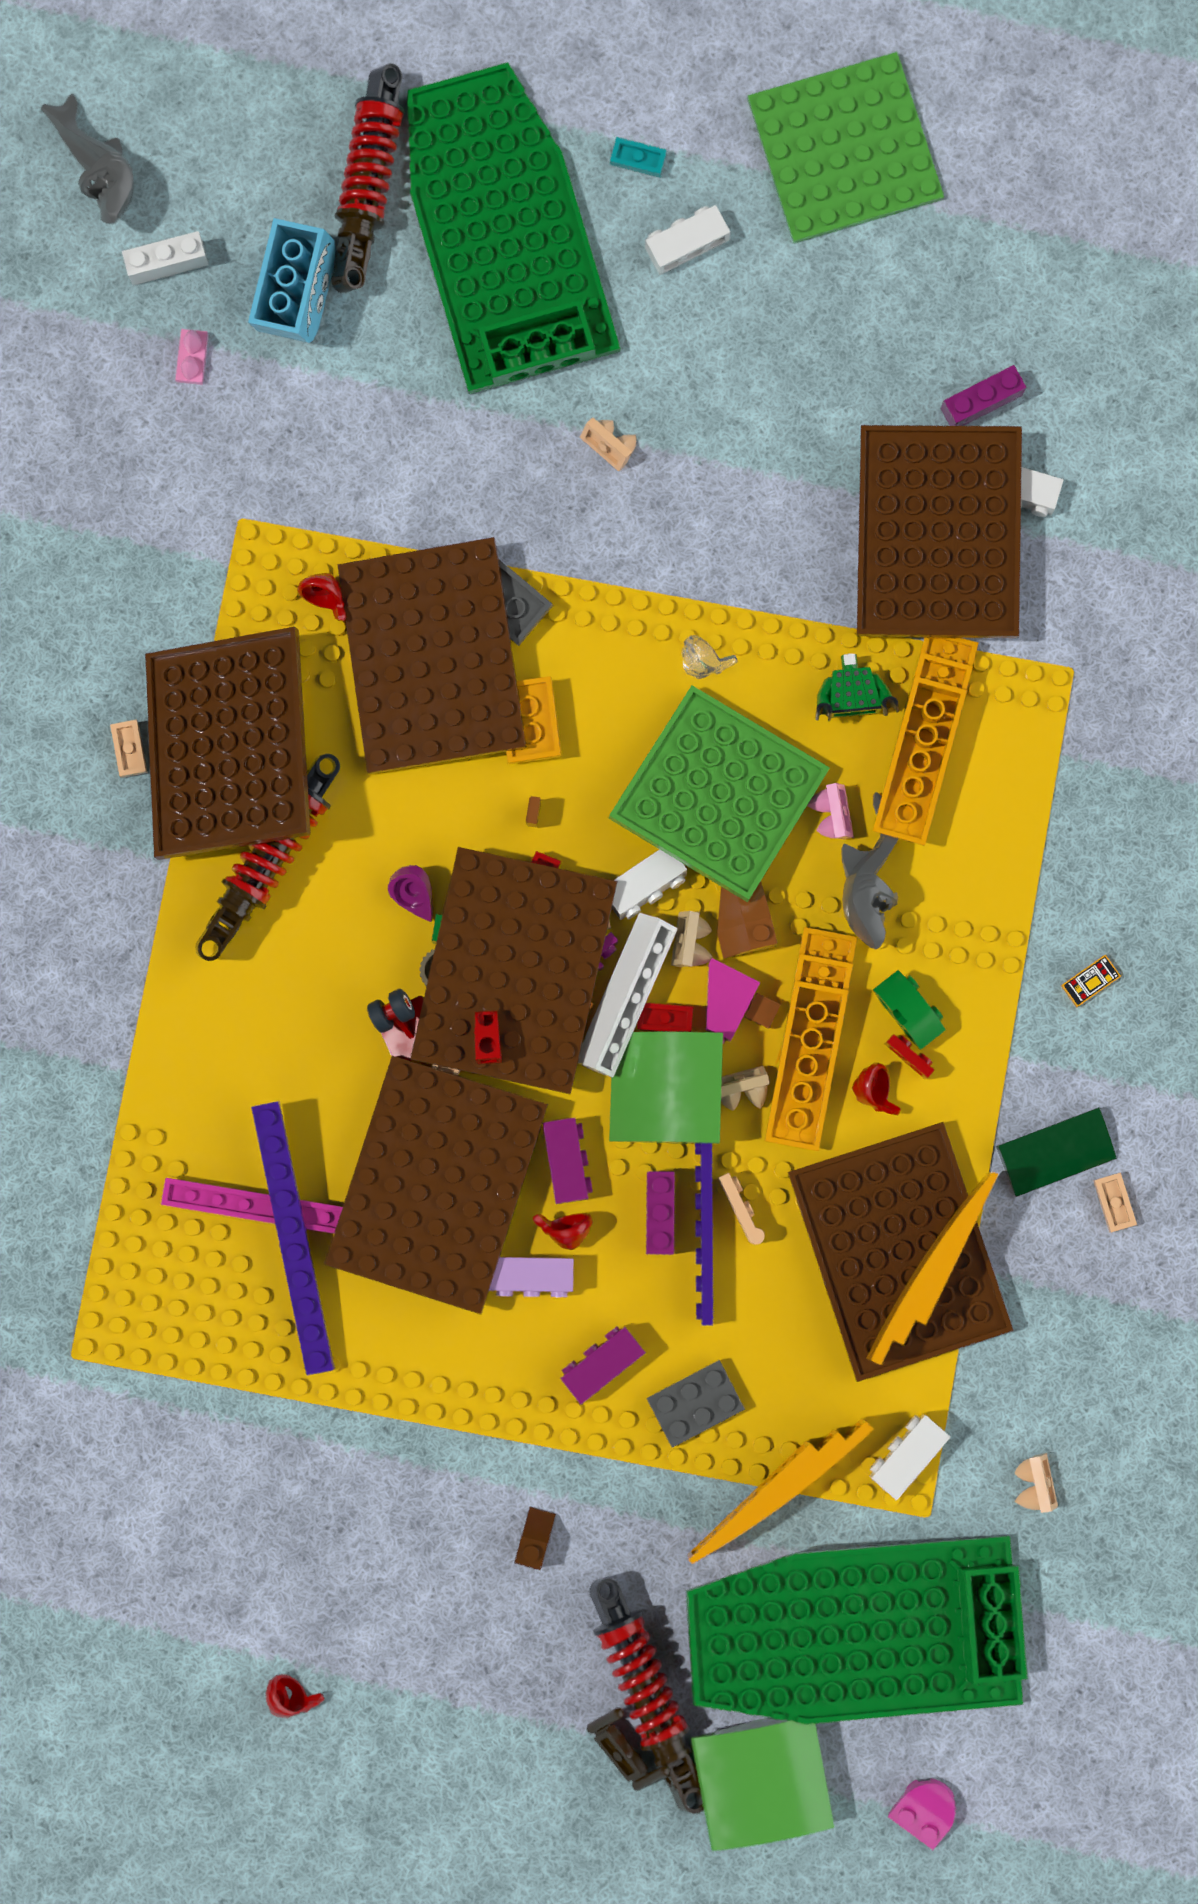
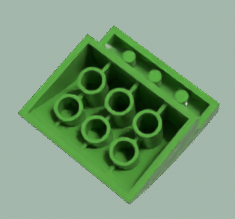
(668, 1089)
(762, 1783)

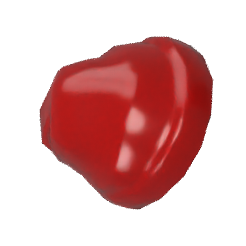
(324, 592)
(873, 1089)
(567, 1230)
(279, 1702)

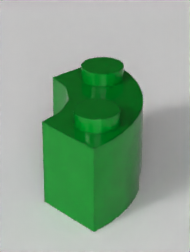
(909, 1009)

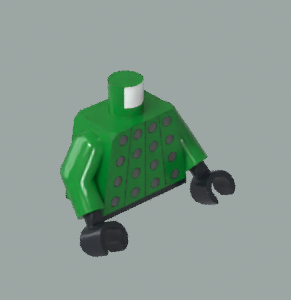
(853, 692)

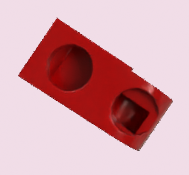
(487, 1037)

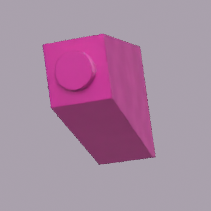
(727, 998)

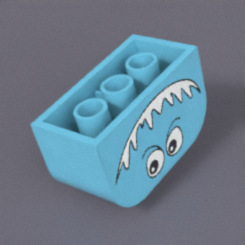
(293, 281)

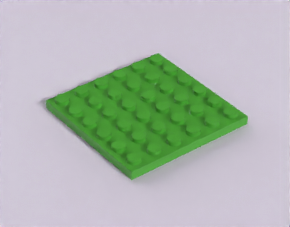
(845, 147)
(719, 793)

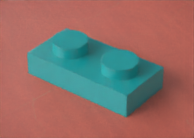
(638, 157)

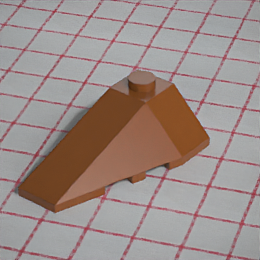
(744, 925)

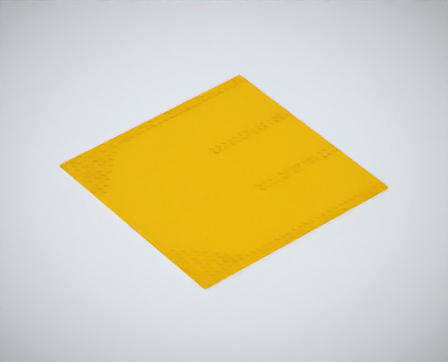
(292, 1026)

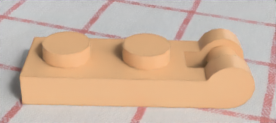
(741, 1209)

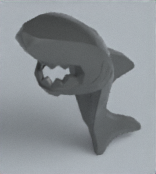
(101, 161)
(864, 886)

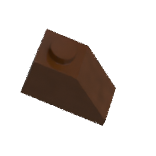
(535, 1538)

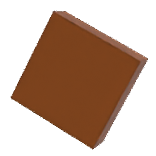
(533, 811)
(762, 1010)

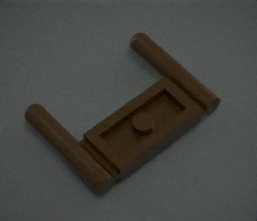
(621, 1753)

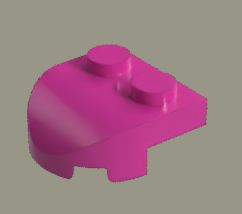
(925, 1811)

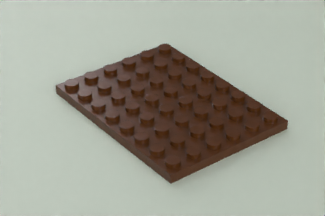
(939, 531)
(431, 656)
(227, 744)
(516, 945)
(436, 1185)
(869, 1230)

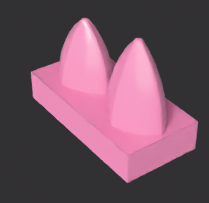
(191, 356)
(835, 801)

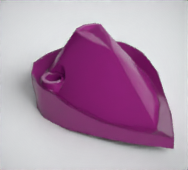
(412, 891)

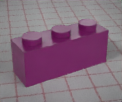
(983, 397)
(567, 1160)
(660, 1213)
(601, 1364)

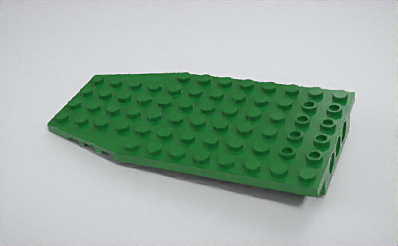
(503, 231)
(862, 1633)

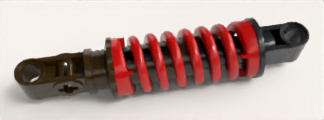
(367, 168)
(260, 866)
(647, 1692)

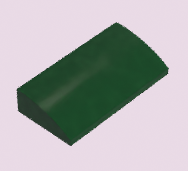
(1056, 1152)

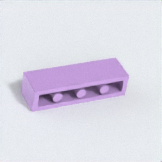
(533, 1276)

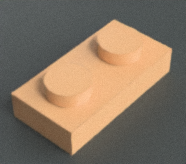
(128, 748)
(1115, 1202)

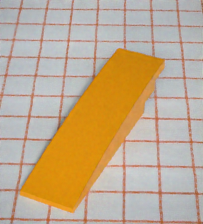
(925, 738)
(811, 1039)
(932, 1273)
(782, 1485)

